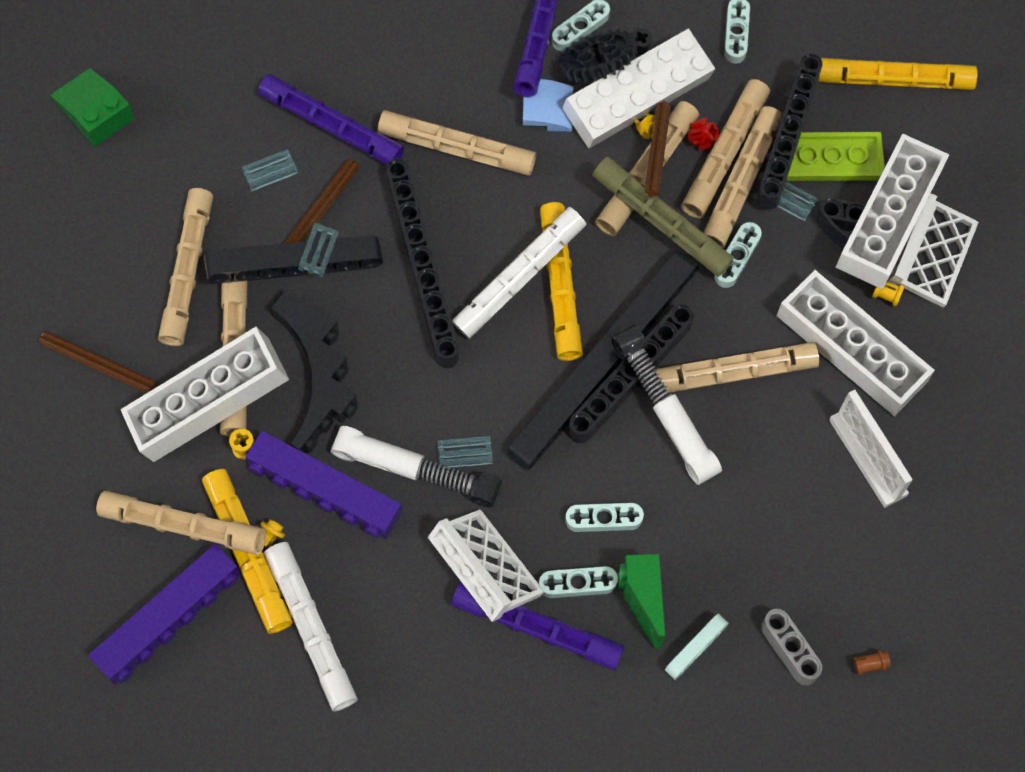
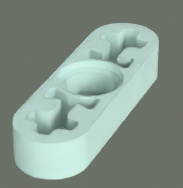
(583, 15)
(731, 38)
(737, 244)
(597, 526)
(599, 587)
(696, 646)

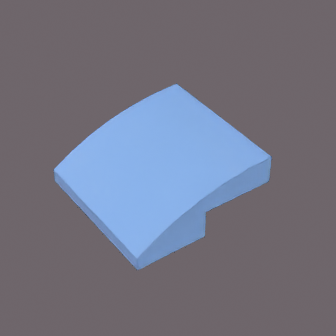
(547, 106)

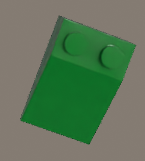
(93, 106)
(643, 593)

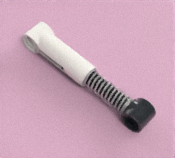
(353, 446)
(698, 459)

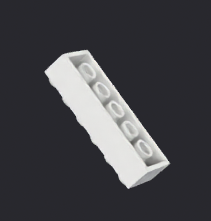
(633, 92)
(892, 211)
(855, 342)
(204, 394)

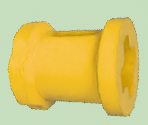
(890, 292)
(246, 437)

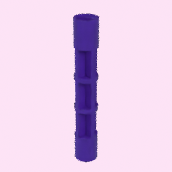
(536, 44)
(319, 114)
(555, 632)

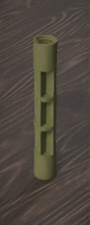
(663, 217)

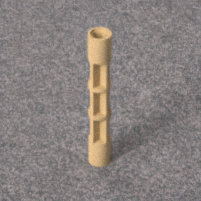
(457, 143)
(725, 149)
(743, 175)
(618, 211)
(234, 309)
(176, 314)
(739, 367)
(197, 526)

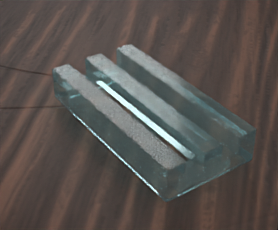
(271, 173)
(793, 205)
(312, 268)
(469, 461)

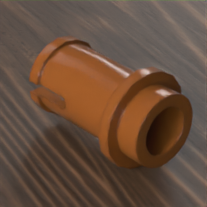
(872, 662)

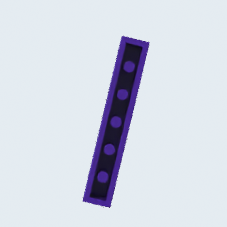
(323, 485)
(164, 615)

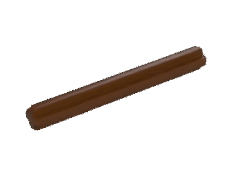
(657, 149)
(323, 202)
(97, 362)

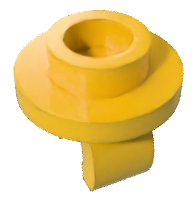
(645, 127)
(272, 530)

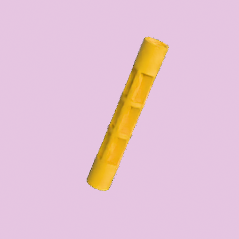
(898, 74)
(562, 294)
(253, 567)

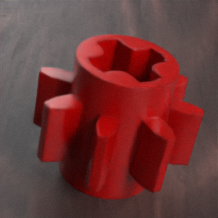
(703, 134)

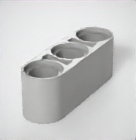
(792, 660)

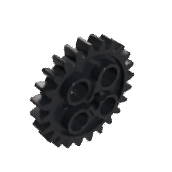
(615, 50)

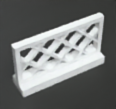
(912, 247)
(871, 450)
(474, 571)

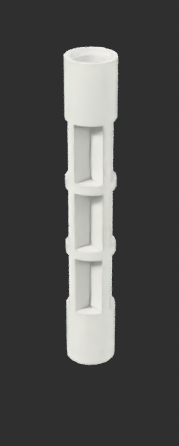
(519, 272)
(309, 624)

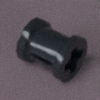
(643, 40)

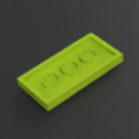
(838, 157)

